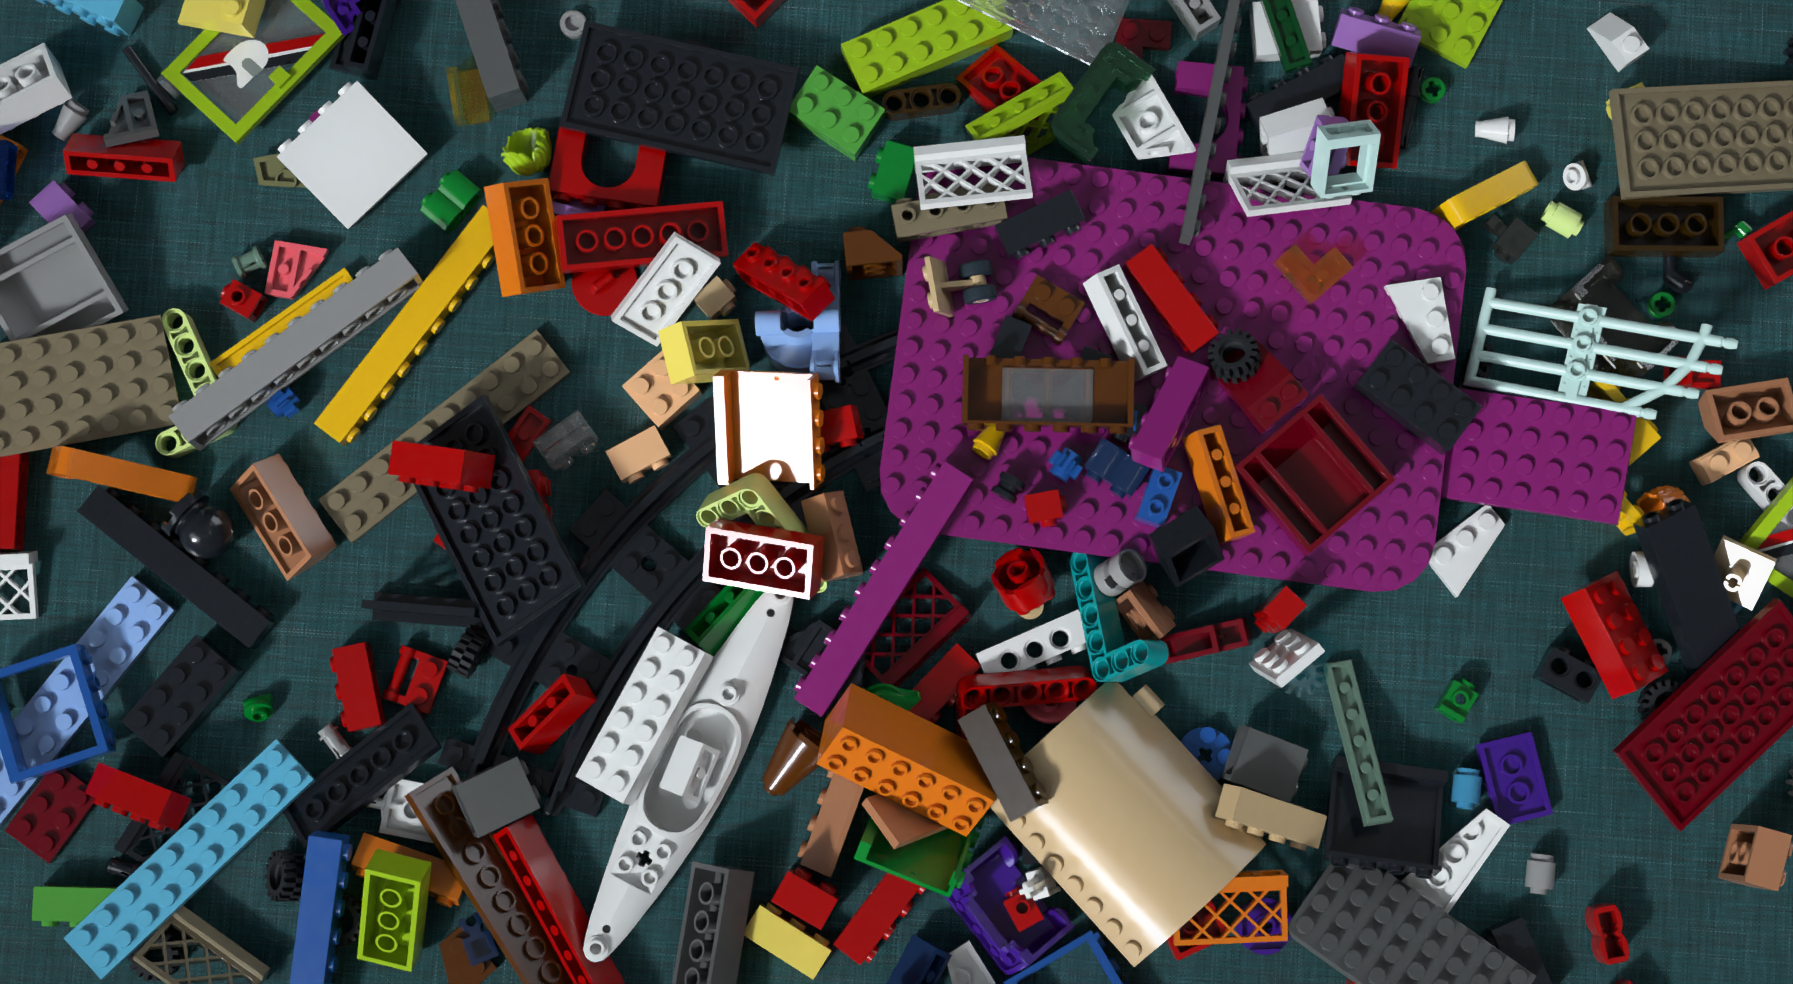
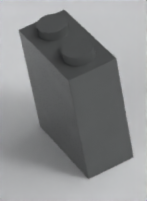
(1265, 763)
(496, 796)

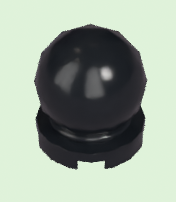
(202, 528)

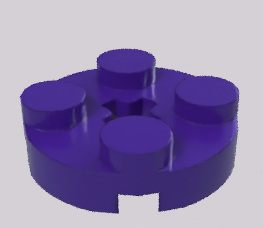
(1245, 927)

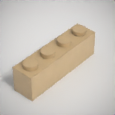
(1270, 816)

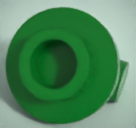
(258, 707)

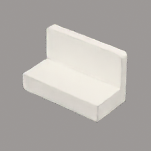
(689, 769)

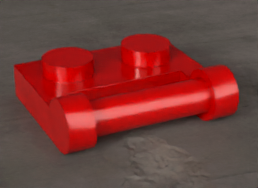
(424, 683)

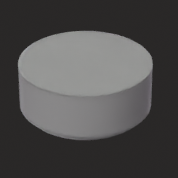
(572, 24)

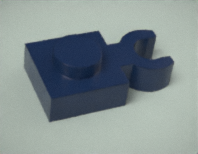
(479, 944)

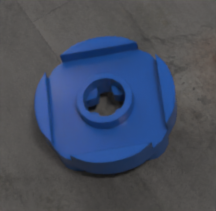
(1208, 738)

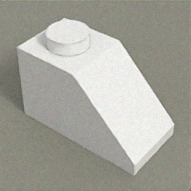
(1618, 40)

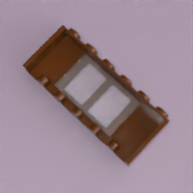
(1048, 394)

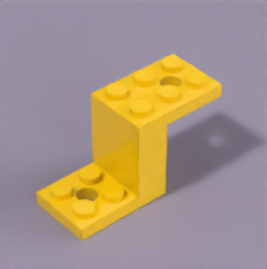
(1644, 437)

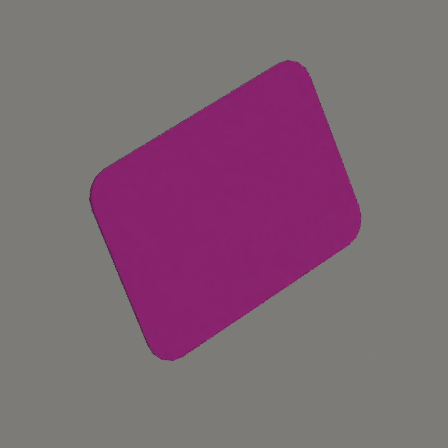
(1241, 289)

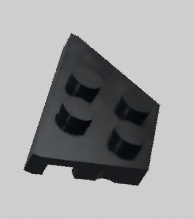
(802, 647)

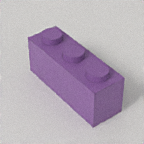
(1375, 34)

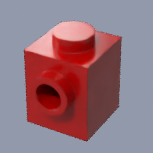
(243, 300)
(1045, 508)
(1022, 910)

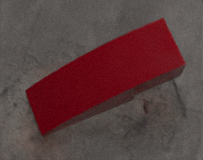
(1207, 640)

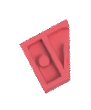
(292, 268)

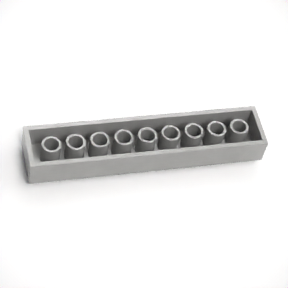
(296, 349)

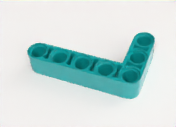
(1102, 629)

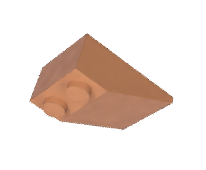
(1145, 613)

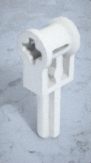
(1039, 884)

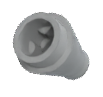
(70, 119)

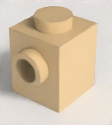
(716, 298)

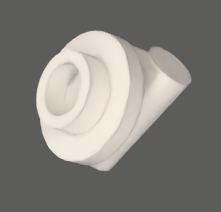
(1576, 176)

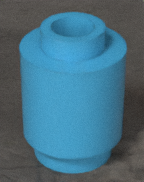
(1466, 788)

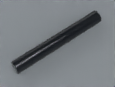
(150, 80)

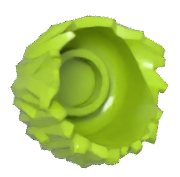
(528, 151)

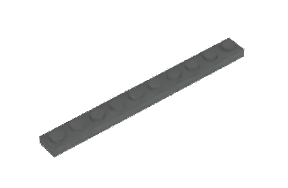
(1211, 122)

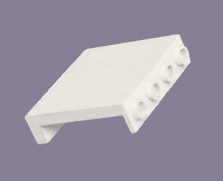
(351, 154)

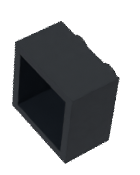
(1186, 546)

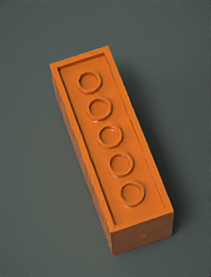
(905, 760)

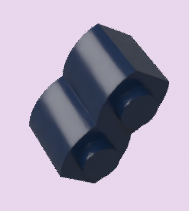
(1115, 468)

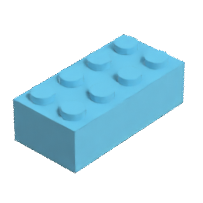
(114, 15)

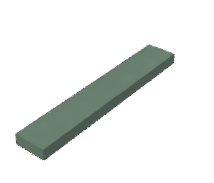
(1357, 743)

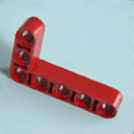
(1013, 684)

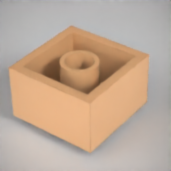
(657, 396)

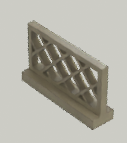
(211, 941)

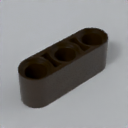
(932, 93)

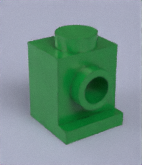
(1447, 704)

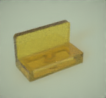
(467, 97)

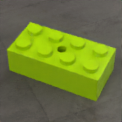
(393, 910)

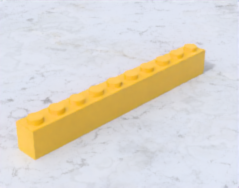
(410, 331)

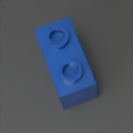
(1158, 497)

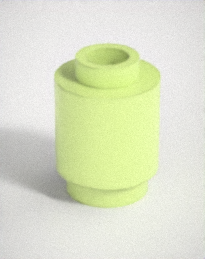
(1562, 219)

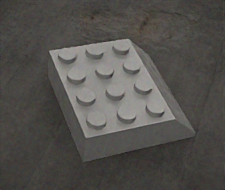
(54, 283)

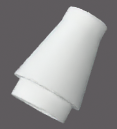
(1496, 129)

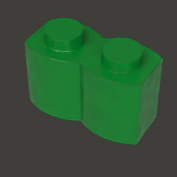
(451, 201)

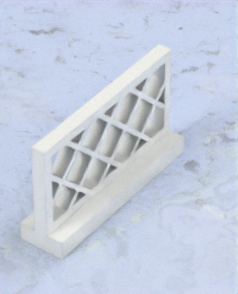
(971, 156)
(1272, 169)
(16, 561)

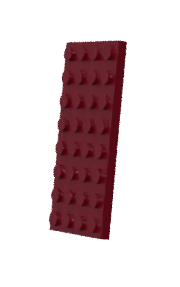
(1716, 719)

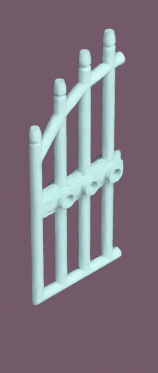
(1581, 356)

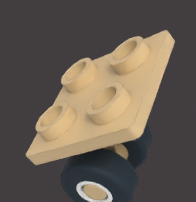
(973, 281)

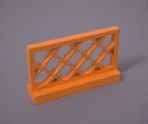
(1245, 882)

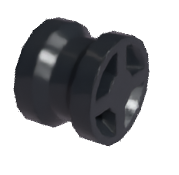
(1008, 487)

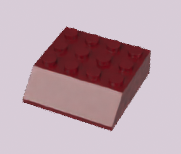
(1313, 475)

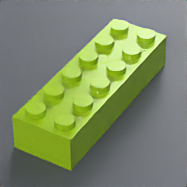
(919, 45)

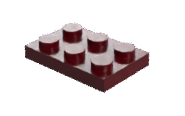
(52, 814)

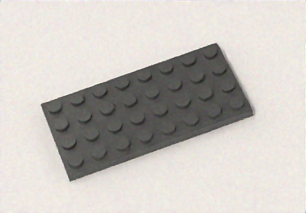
(1391, 934)

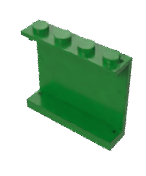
(928, 862)

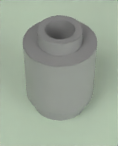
(1540, 873)

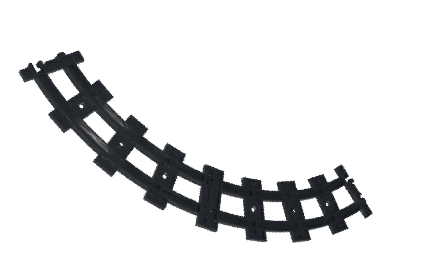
(624, 541)

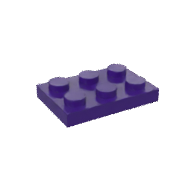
(1514, 778)

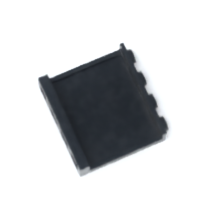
(1399, 846)

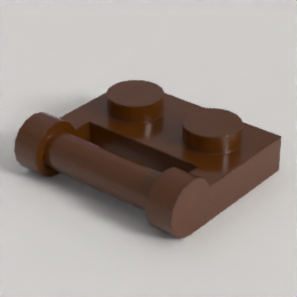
(1052, 302)

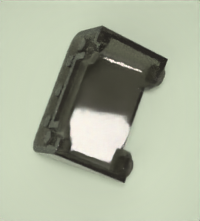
(1600, 289)

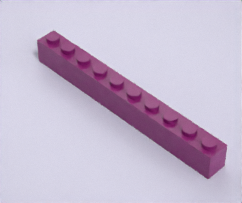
(884, 587)

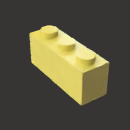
(788, 940)

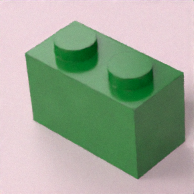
(894, 172)

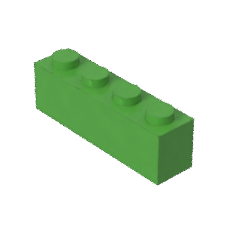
(66, 903)

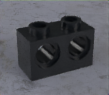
(1565, 681)

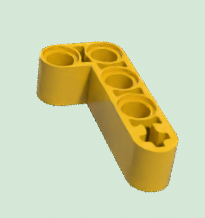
(1487, 195)

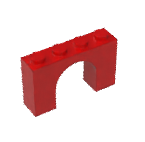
(570, 184)

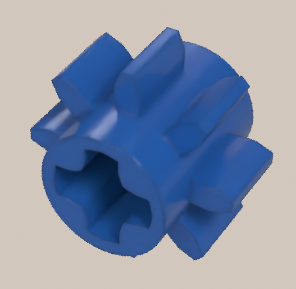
(284, 402)
(1065, 464)

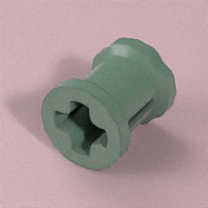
(249, 261)

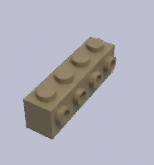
(915, 224)

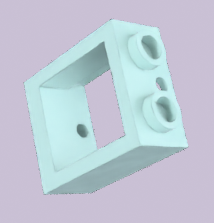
(1345, 135)

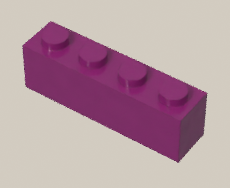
(1169, 414)

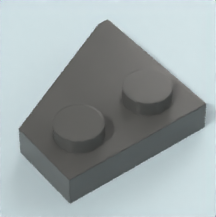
(132, 120)

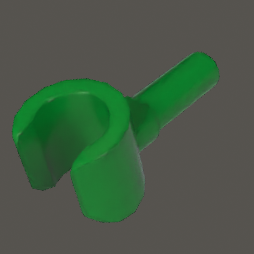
(1741, 229)

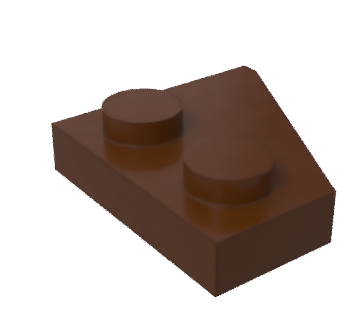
(457, 963)

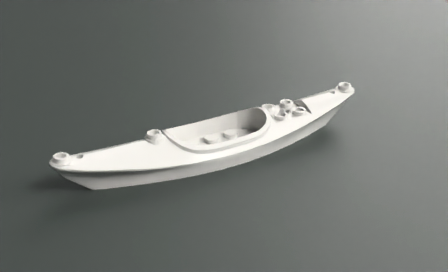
(667, 824)

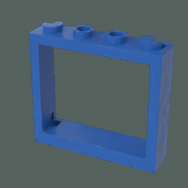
(96, 710)
(1095, 942)

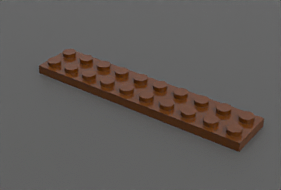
(487, 882)

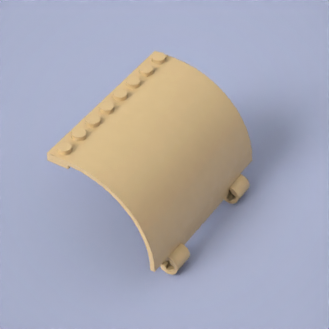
(1129, 821)

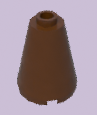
(792, 758)

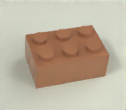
(1755, 857)

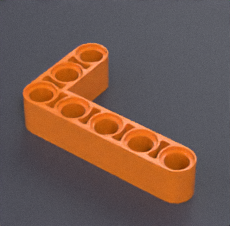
(119, 473)

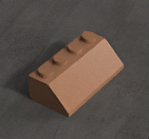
(282, 516)
(831, 824)

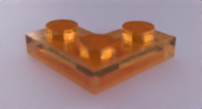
(1309, 278)

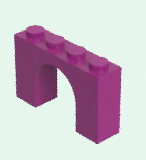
(1195, 80)

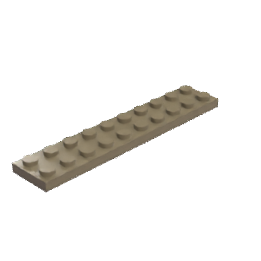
(511, 385)

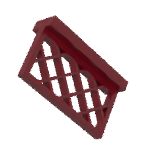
(929, 641)

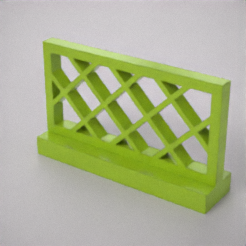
(1021, 111)

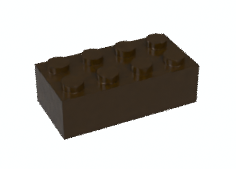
(1664, 227)

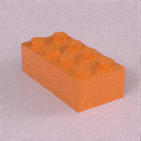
(524, 236)

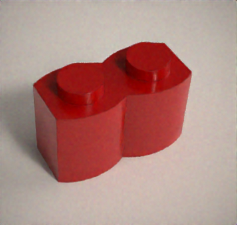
(1607, 940)

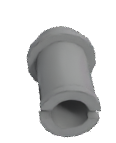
(334, 740)

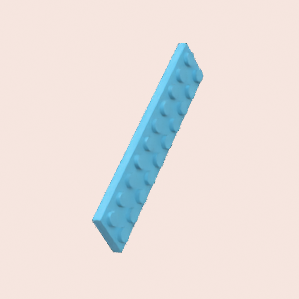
(189, 859)

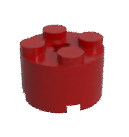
(1023, 580)

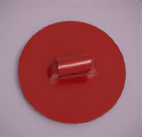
(602, 290)

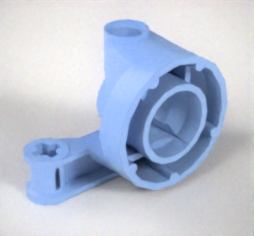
(811, 349)

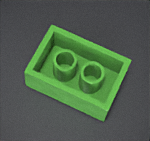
(836, 113)

